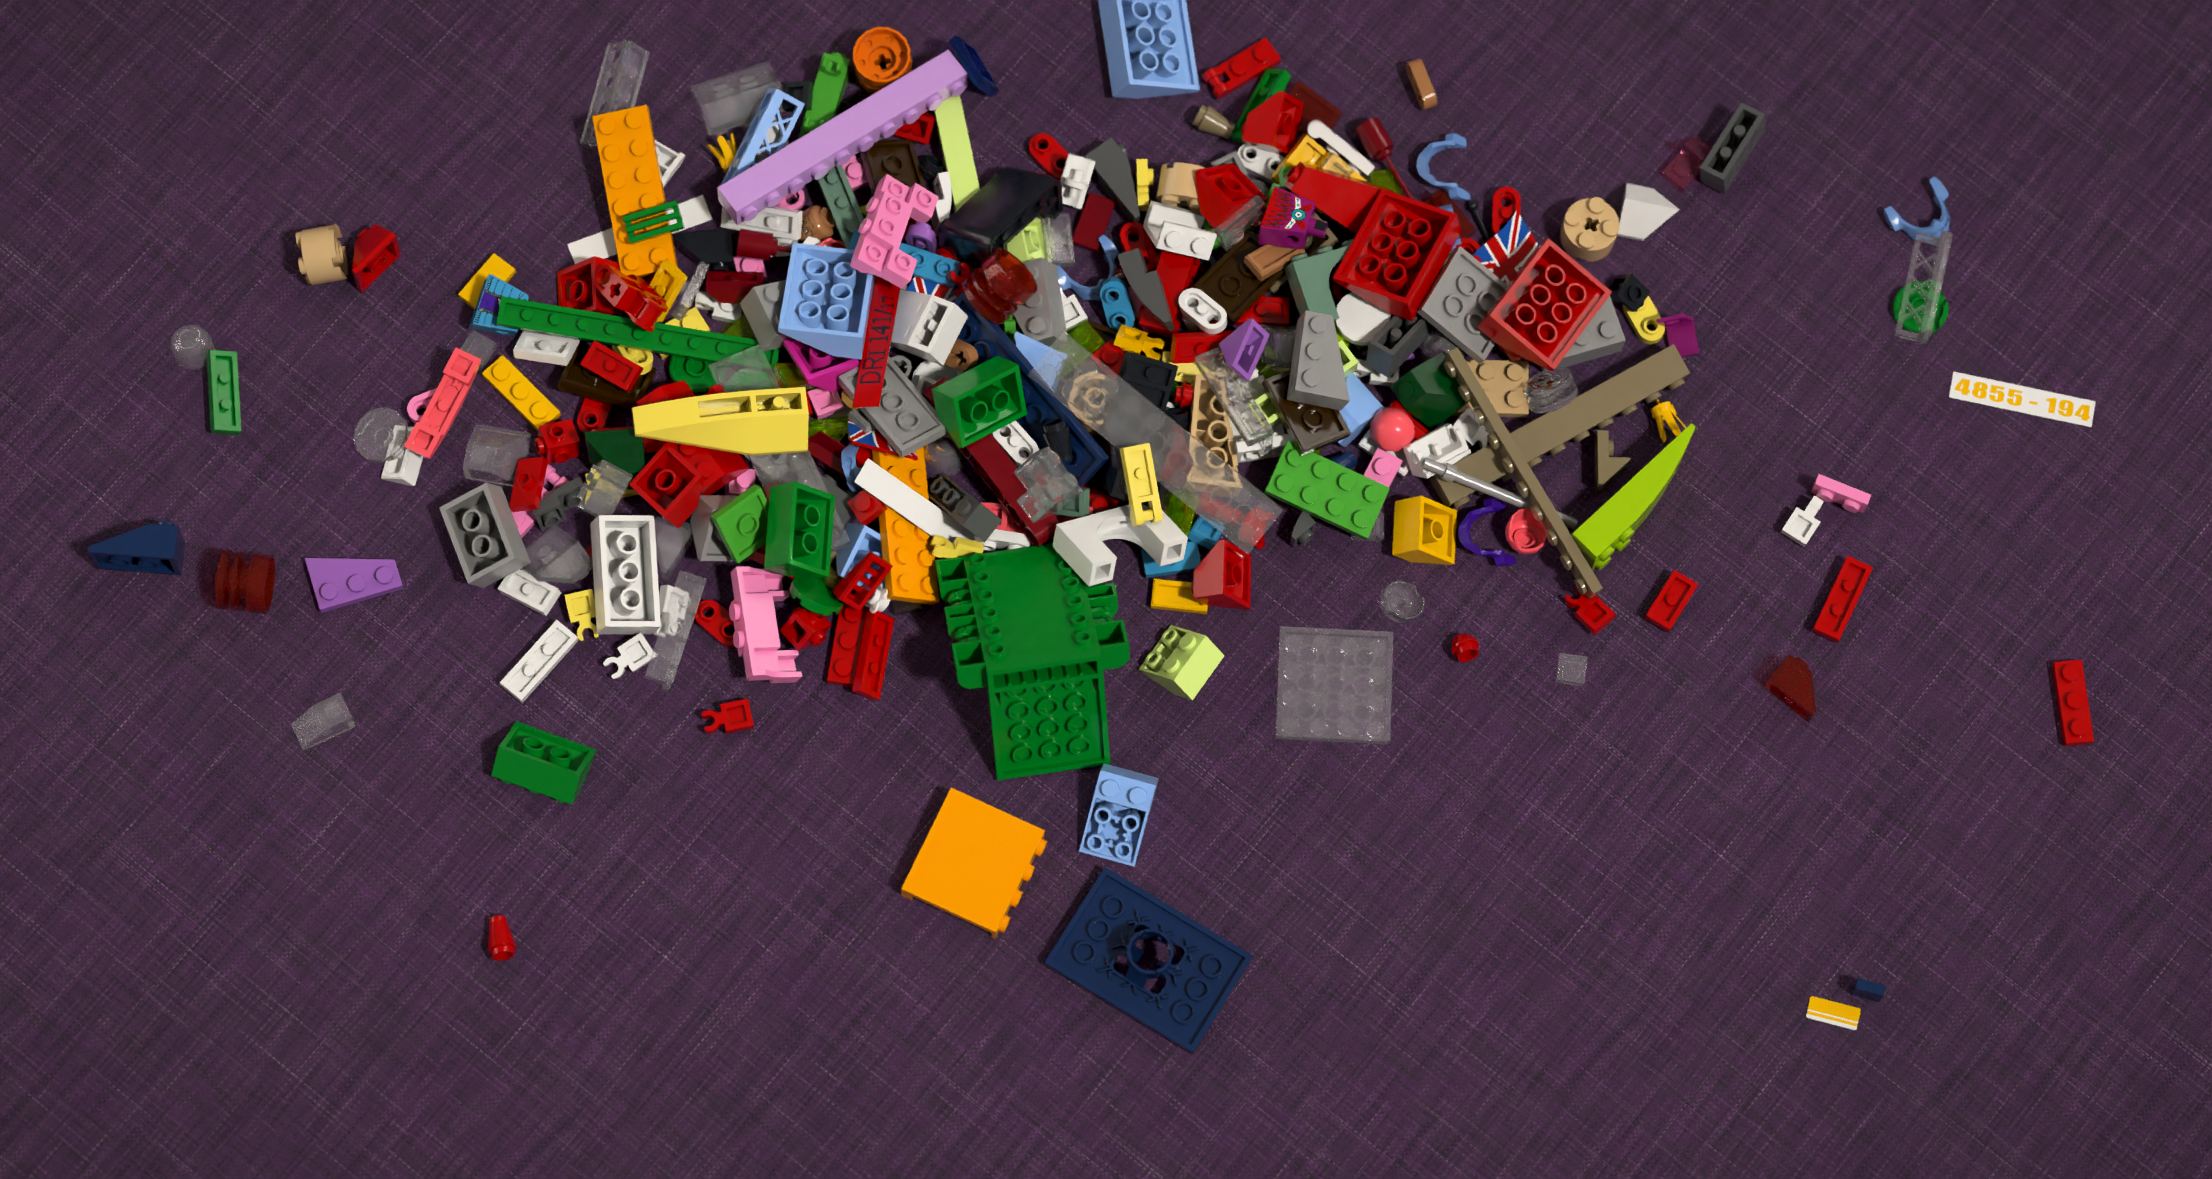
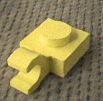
(960, 547)

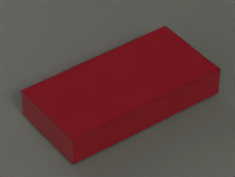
(1093, 222)

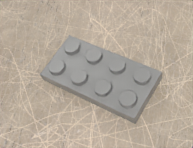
(903, 411)

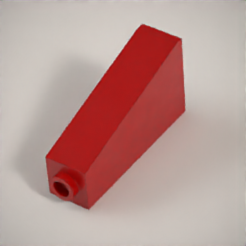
(1334, 193)

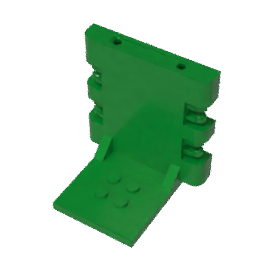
(1039, 649)

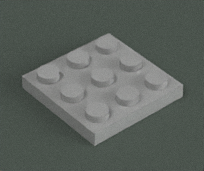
(1461, 300)

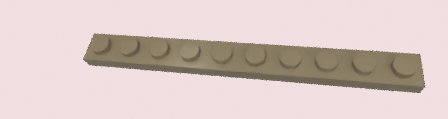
(1527, 482)

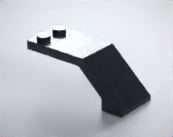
(1155, 382)

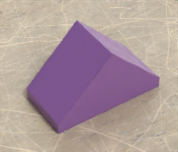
(1244, 348)

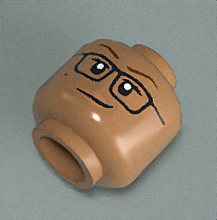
(816, 224)

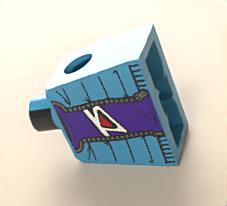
(488, 305)

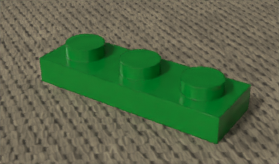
(1270, 83)
(223, 392)

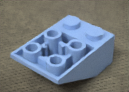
(1118, 814)

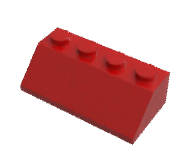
(716, 465)

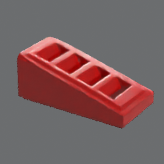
(865, 591)

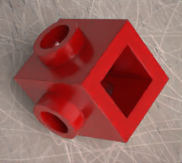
(557, 441)
(805, 628)

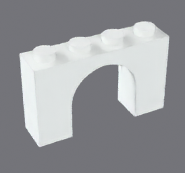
(1082, 545)

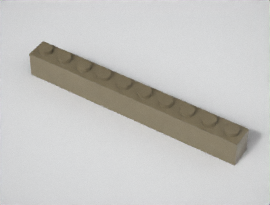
(1571, 422)

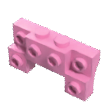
(884, 228)
(756, 625)

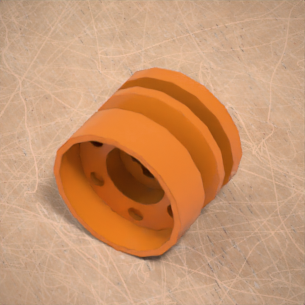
(878, 47)

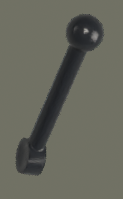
(1473, 206)

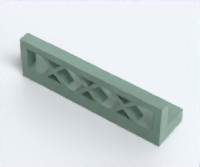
(841, 203)

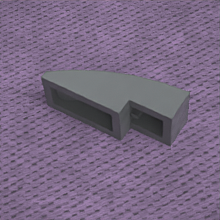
(1146, 286)

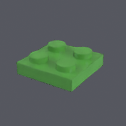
(743, 523)

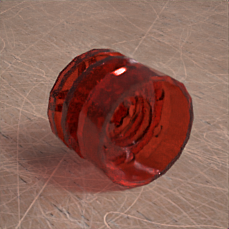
(999, 286)
(240, 581)

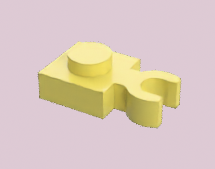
(1143, 178)
(582, 609)

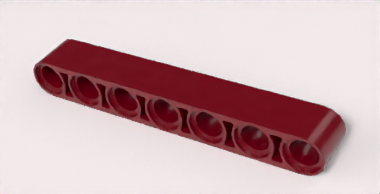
(998, 474)

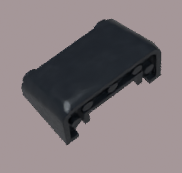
(999, 213)

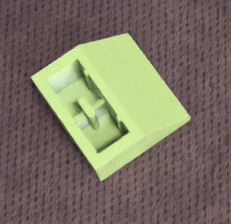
(1182, 661)

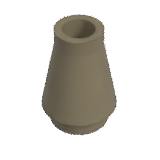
(1212, 122)

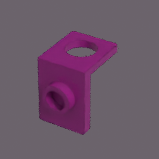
(1681, 333)

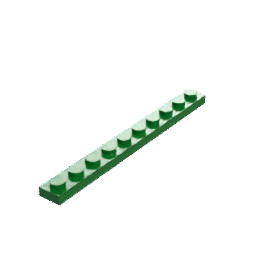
(622, 331)

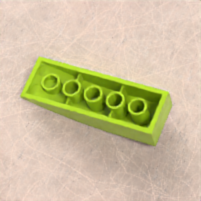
(1626, 510)

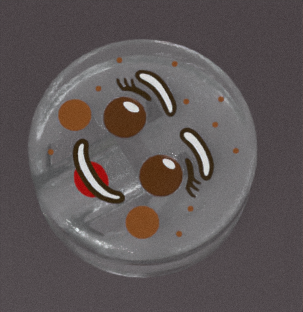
(1550, 390)

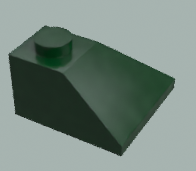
(1429, 392)
(618, 448)

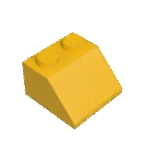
(1424, 531)

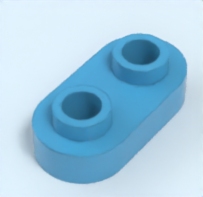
(1117, 306)

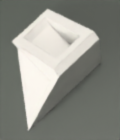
(1643, 212)

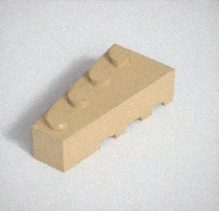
(1210, 422)

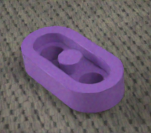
(921, 236)

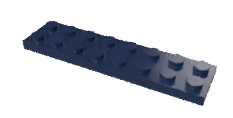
(1040, 405)

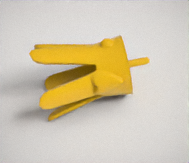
(729, 151)
(1666, 411)

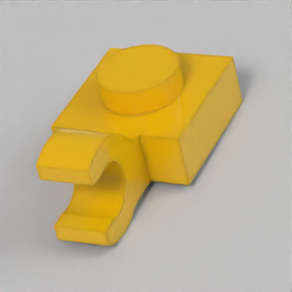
(1135, 340)

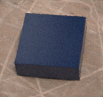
(1868, 990)

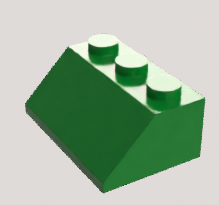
(980, 400)
(799, 531)
(543, 762)

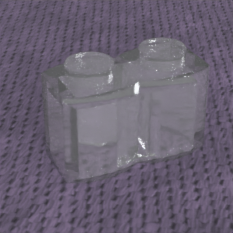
(604, 490)

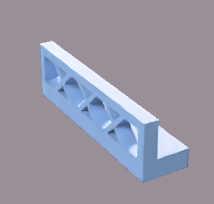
(758, 129)

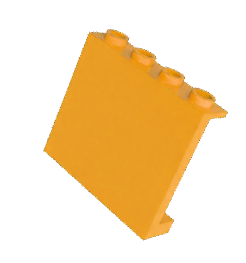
(974, 862)

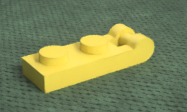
(1141, 483)

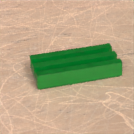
(628, 219)

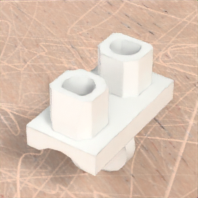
(1076, 179)

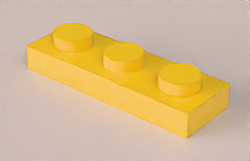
(520, 393)

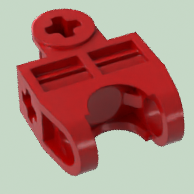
(631, 295)

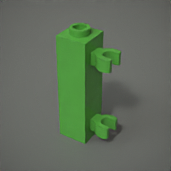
(827, 91)

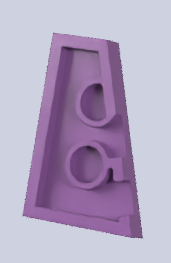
(350, 581)

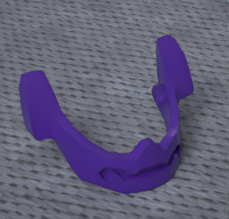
(1490, 505)

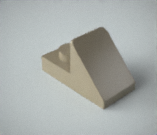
(1606, 466)

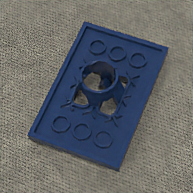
(1193, 987)

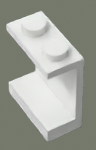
(1178, 230)

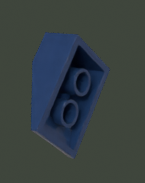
(146, 550)

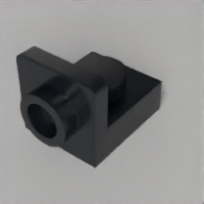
(1628, 290)

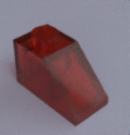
(1794, 686)

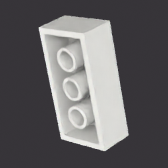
(625, 574)

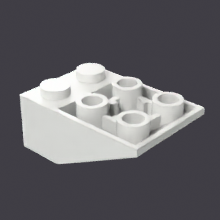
(926, 325)

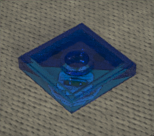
(974, 66)

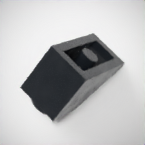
(710, 247)

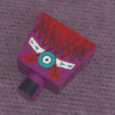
(1289, 221)

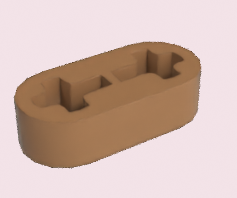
(1421, 84)
(957, 361)

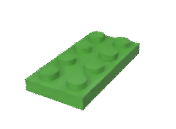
(1327, 491)

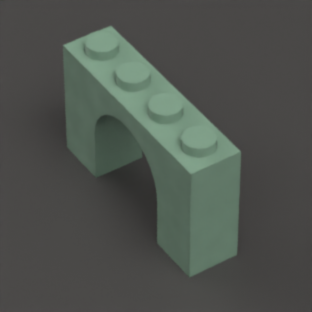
(1310, 279)

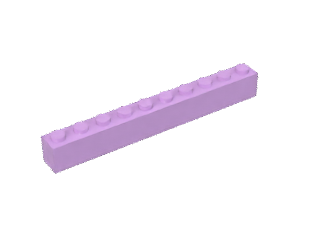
(842, 137)

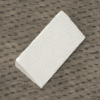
(403, 468)

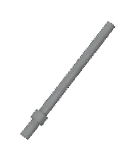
(1451, 473)

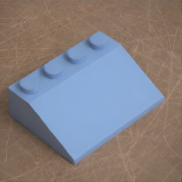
(1148, 48)
(826, 300)

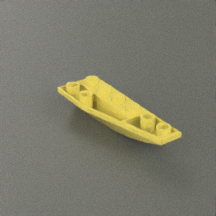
(731, 421)

